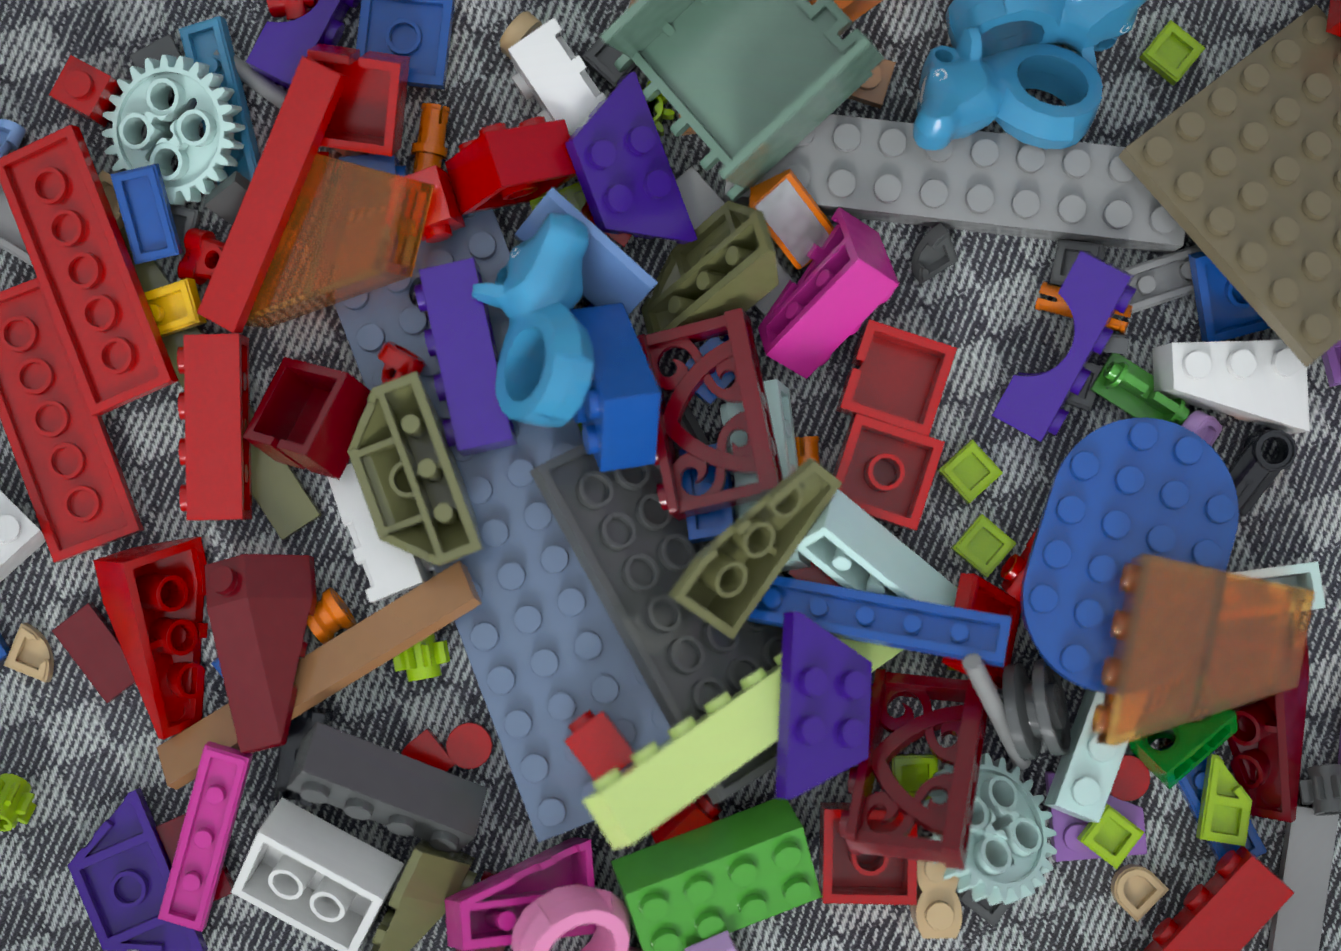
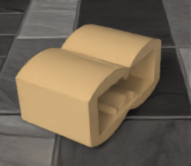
(938, 905)

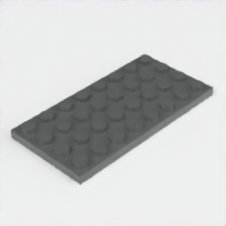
(633, 562)

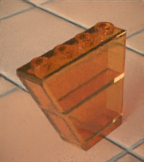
(343, 239)
(1196, 646)

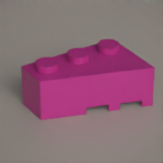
(831, 298)
(490, 909)

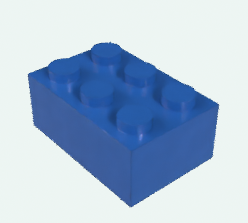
(623, 395)

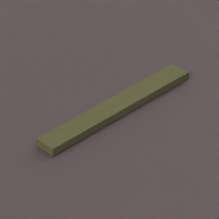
(272, 482)

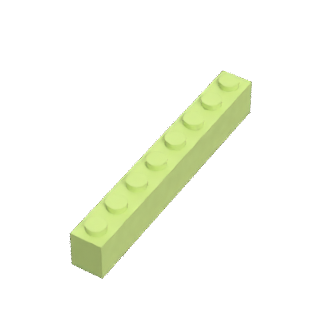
(697, 754)

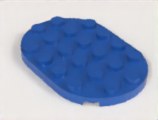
(1116, 497)

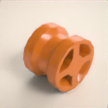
(330, 616)

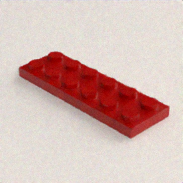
(85, 271)
(54, 438)

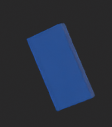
(146, 213)

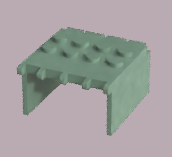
(744, 72)

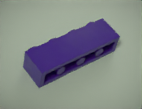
(466, 356)

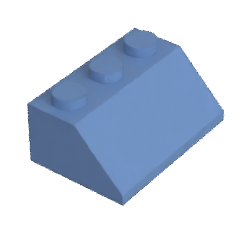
(607, 270)

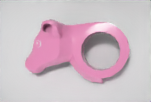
(569, 907)

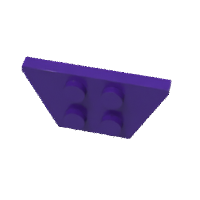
(627, 169)
(820, 708)
(124, 883)

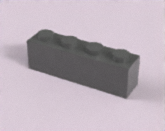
(387, 788)

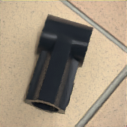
(1253, 473)

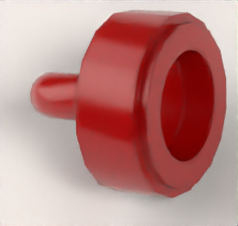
(398, 359)

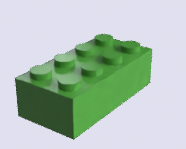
(717, 877)

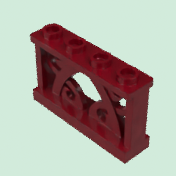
(755, 457)
(949, 819)

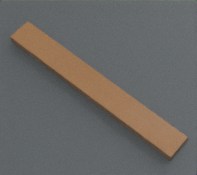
(338, 662)

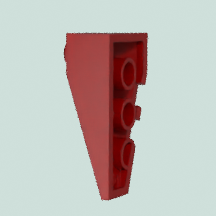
(157, 614)

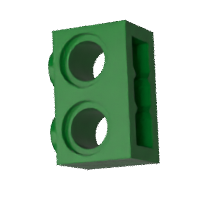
(1191, 746)

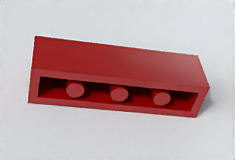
(215, 419)
(1225, 909)

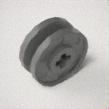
(1036, 710)

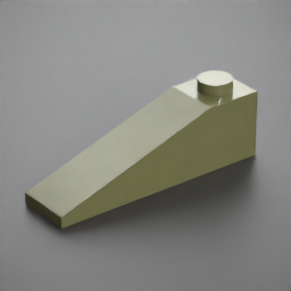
(746, 558)
(421, 896)

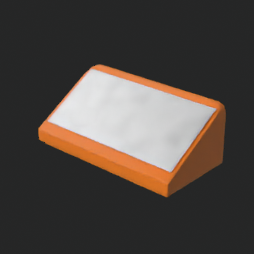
(791, 216)

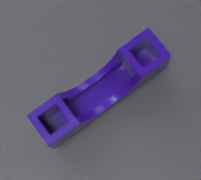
(284, 43)
(1093, 294)

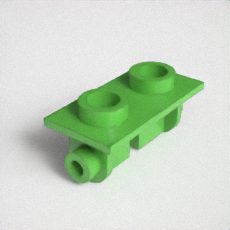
(1133, 392)

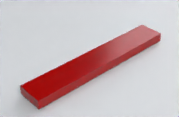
(272, 194)

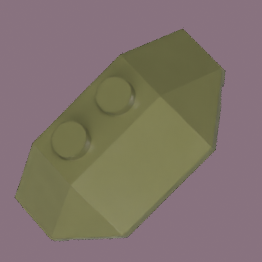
(719, 272)
(412, 475)

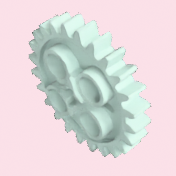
(175, 127)
(1005, 838)

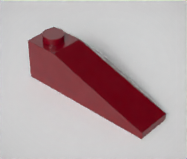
(258, 628)
(1270, 748)

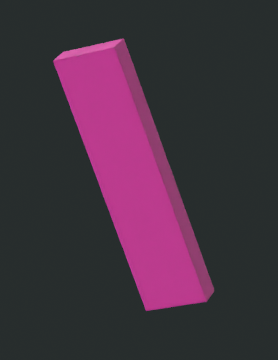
(205, 836)

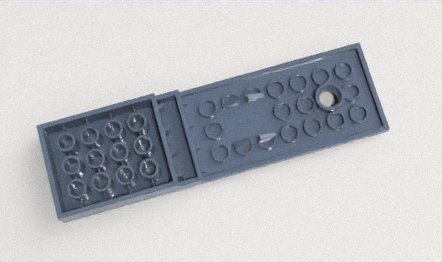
(541, 632)

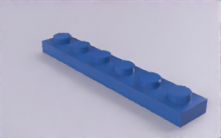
(888, 620)

